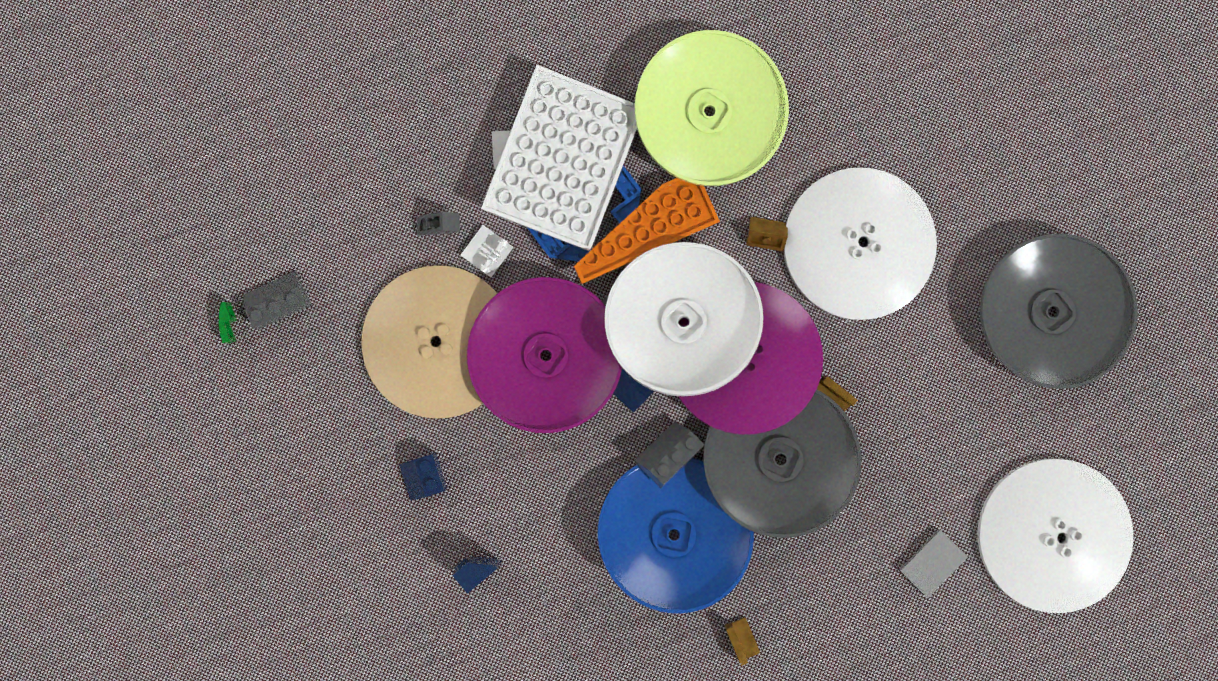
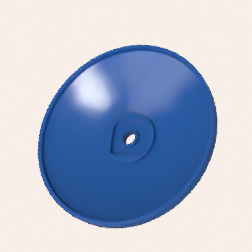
(665, 572)

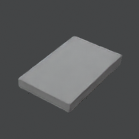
(933, 563)

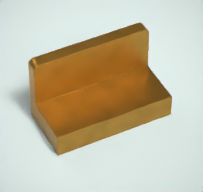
(767, 234)
(836, 393)
(742, 640)

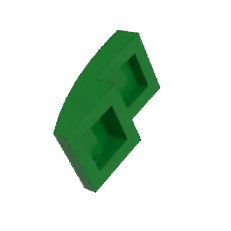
(226, 316)

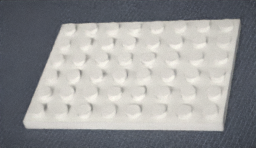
(562, 158)

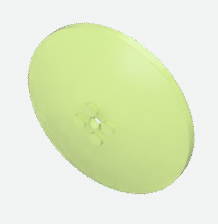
(718, 73)

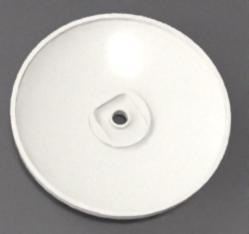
(825, 249)
(689, 284)
(1022, 527)

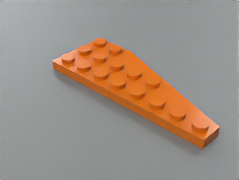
(663, 218)

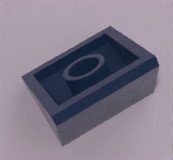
(631, 392)

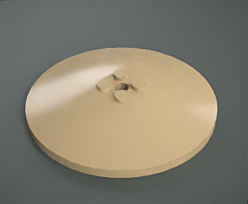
(399, 336)

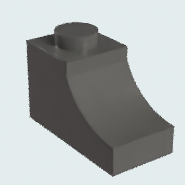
(438, 223)

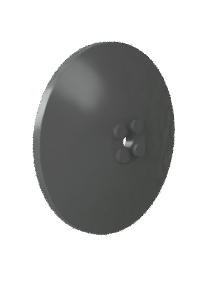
(1091, 302)
(790, 497)

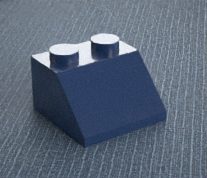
(423, 477)
(474, 570)

